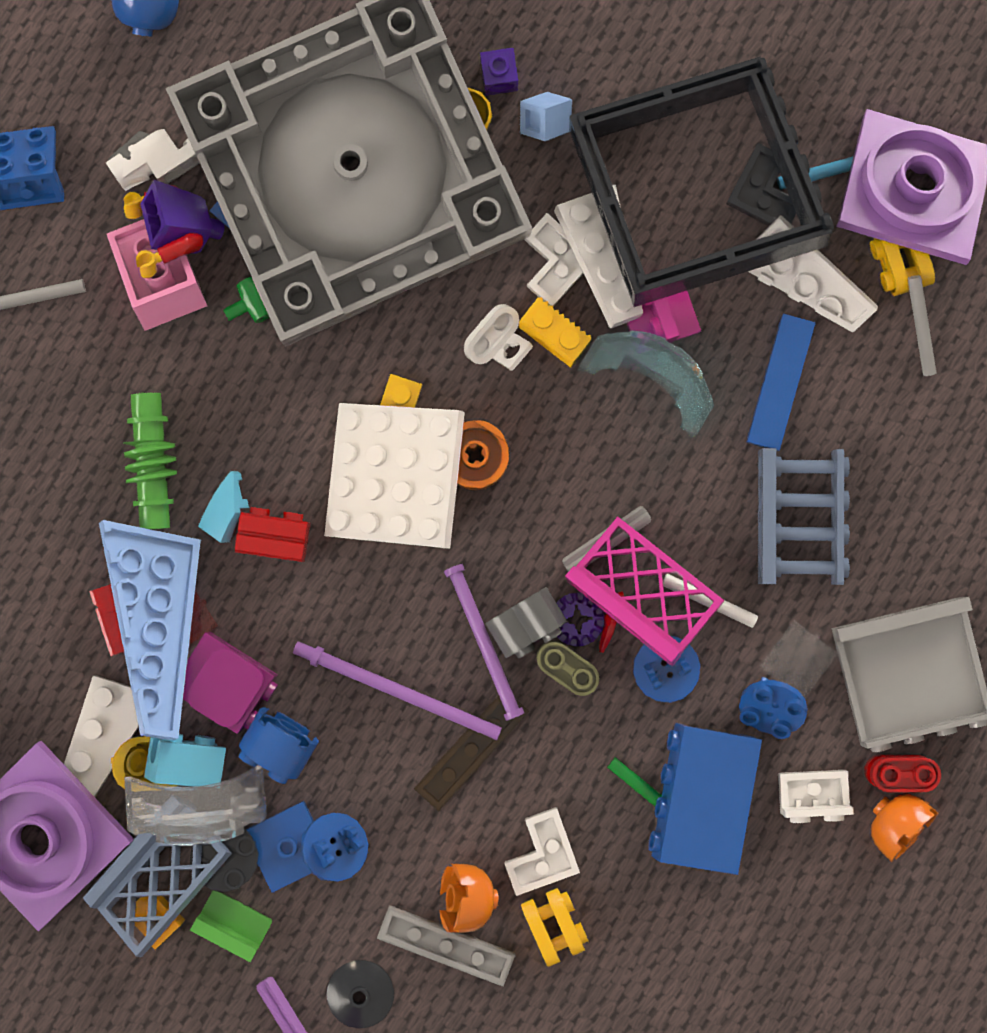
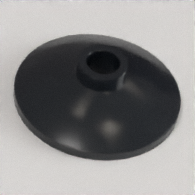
(363, 977)

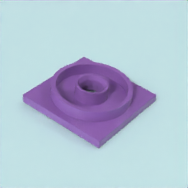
(889, 208)
(78, 828)

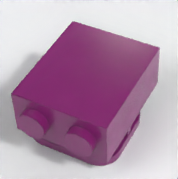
(226, 683)

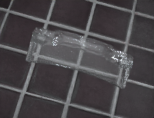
(197, 812)

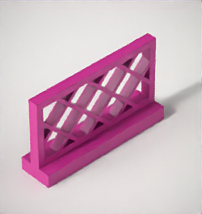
(627, 615)

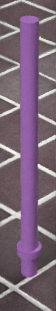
(318, 656)

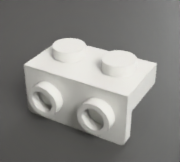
(814, 794)

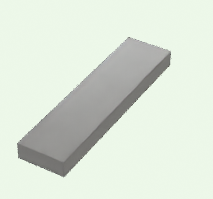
(448, 948)

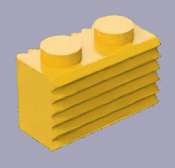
(554, 332)

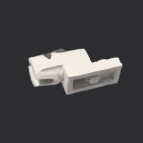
(151, 155)

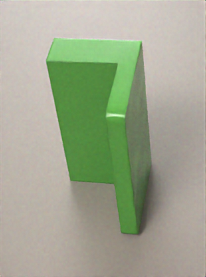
(232, 925)

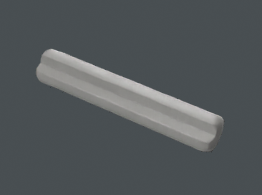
(636, 519)

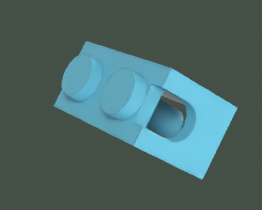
(185, 761)

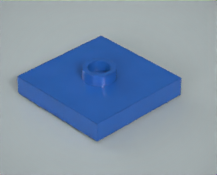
(280, 846)

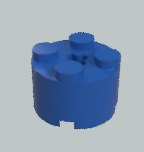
(277, 745)

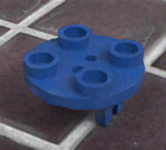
(653, 678)
(773, 707)
(321, 854)

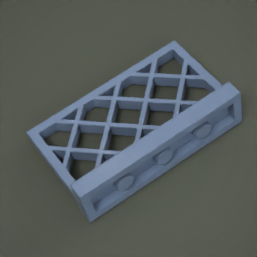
(124, 874)

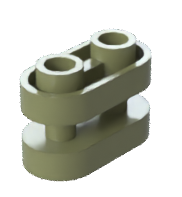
(567, 668)

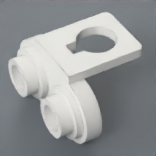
(494, 336)

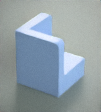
(545, 116)

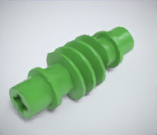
(150, 460)

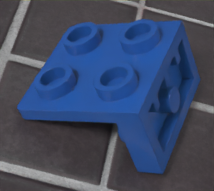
(29, 168)

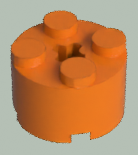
(494, 451)

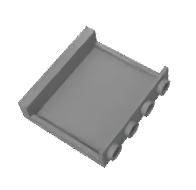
(912, 674)

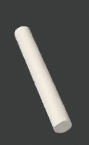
(726, 608)

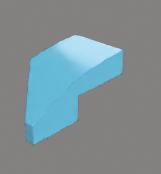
(224, 509)

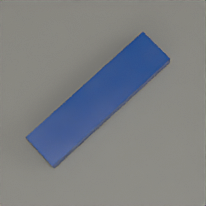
(780, 382)

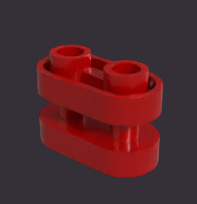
(902, 773)

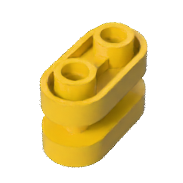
(894, 272)
(572, 936)

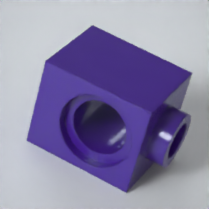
(499, 71)

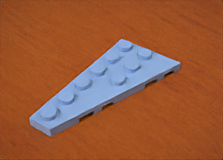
(154, 602)

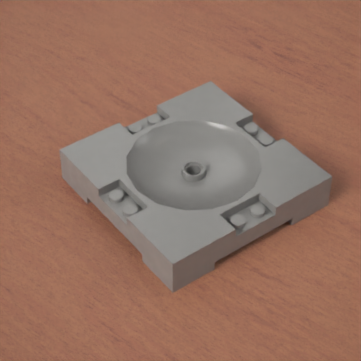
(333, 237)

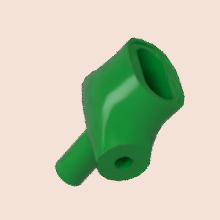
(249, 302)

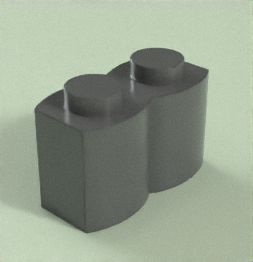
(526, 623)

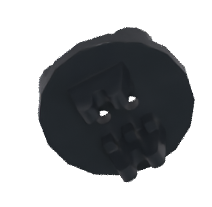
(238, 867)

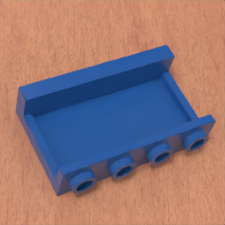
(705, 799)

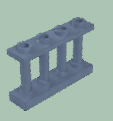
(770, 500)

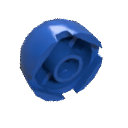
(145, 14)

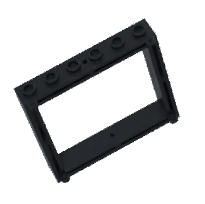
(749, 77)

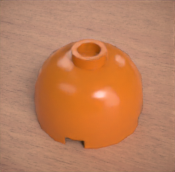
(900, 823)
(468, 898)

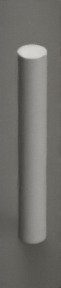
(42, 294)
(922, 325)

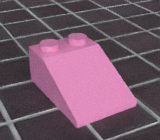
(164, 296)

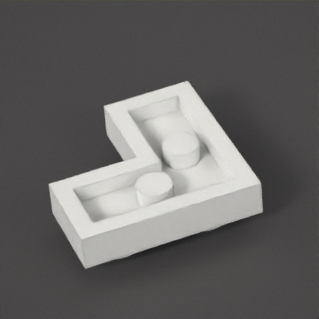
(562, 266)
(551, 859)

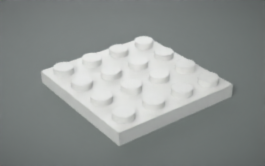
(394, 474)

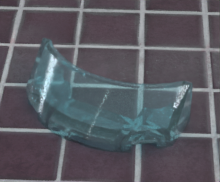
(662, 363)

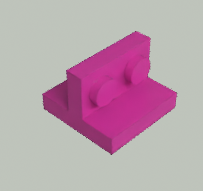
(668, 318)

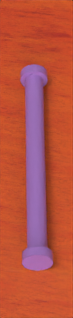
(484, 642)

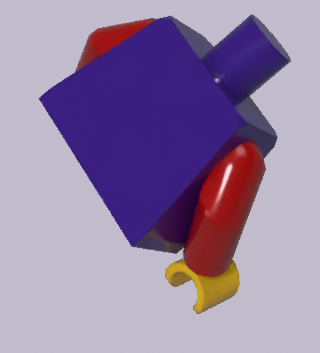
(174, 223)

